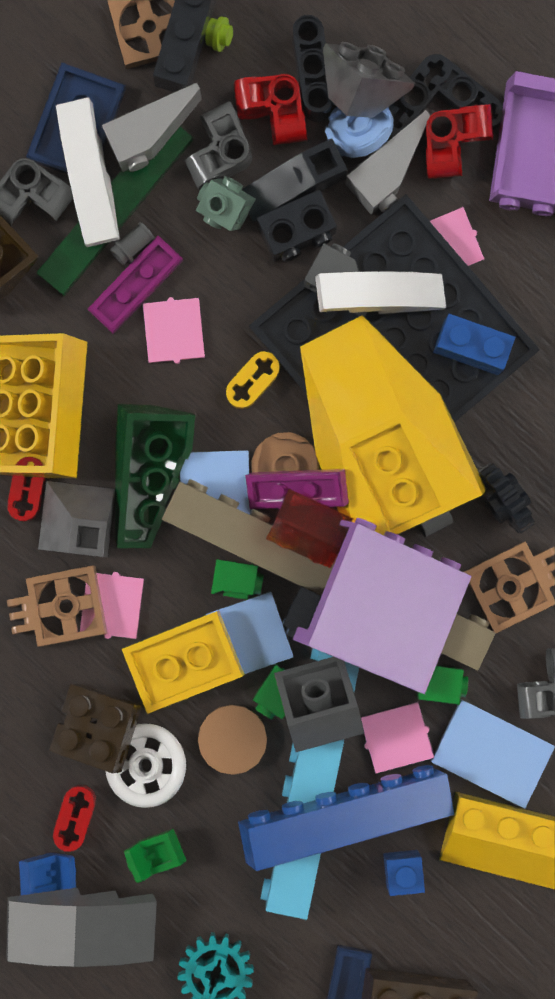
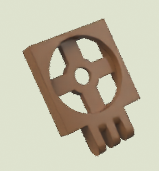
(130, 56)
(539, 573)
(33, 611)

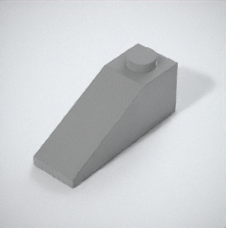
(146, 130)
(382, 174)

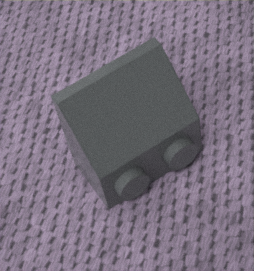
(319, 703)

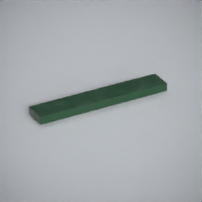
(129, 191)

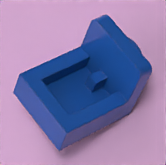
(47, 873)

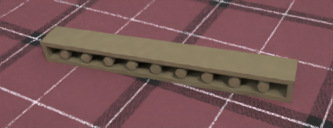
(245, 536)

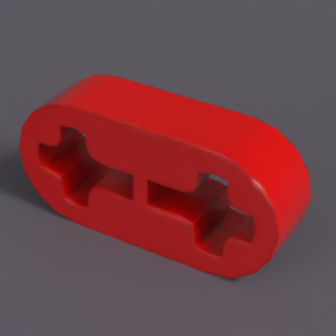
(17, 490)
(82, 820)

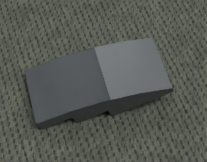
(80, 929)

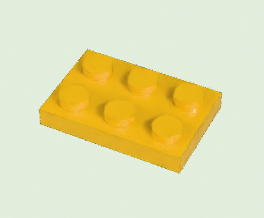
(183, 662)

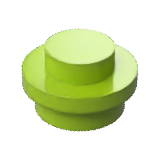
(219, 33)

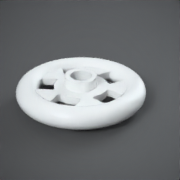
(168, 783)

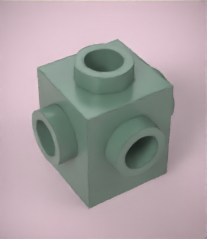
(224, 203)

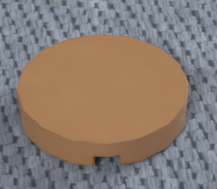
(284, 453)
(232, 739)

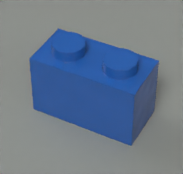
(474, 344)

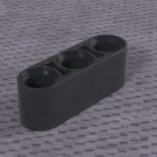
(306, 53)

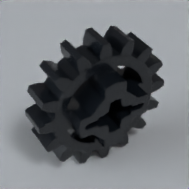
(506, 498)

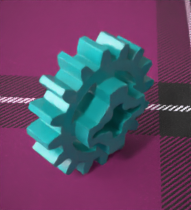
(202, 969)

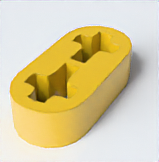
(246, 374)

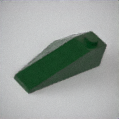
(148, 460)

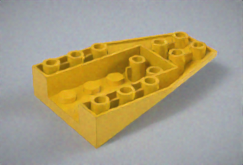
(385, 430)

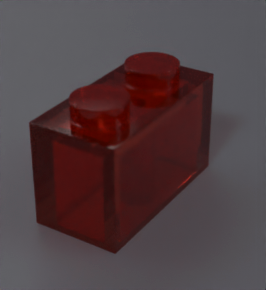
(308, 528)

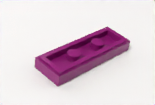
(135, 284)
(323, 486)

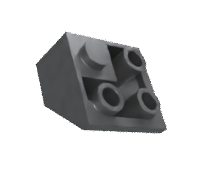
(363, 79)
(76, 519)

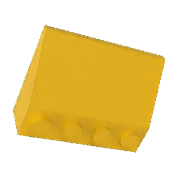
(41, 403)

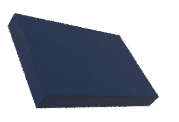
(69, 86)

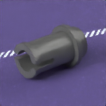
(132, 243)

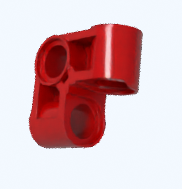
(257, 99)
(468, 125)

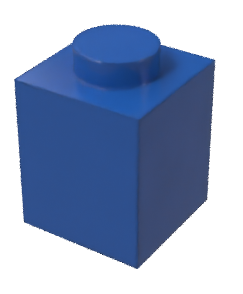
(404, 872)

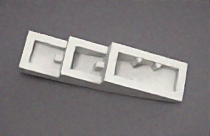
(87, 172)
(380, 292)

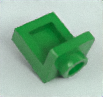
(154, 855)

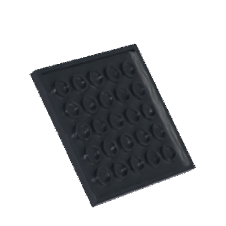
(403, 242)

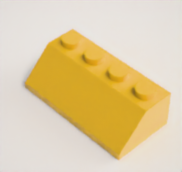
(501, 840)

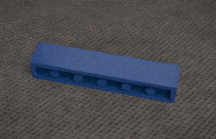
(345, 817)

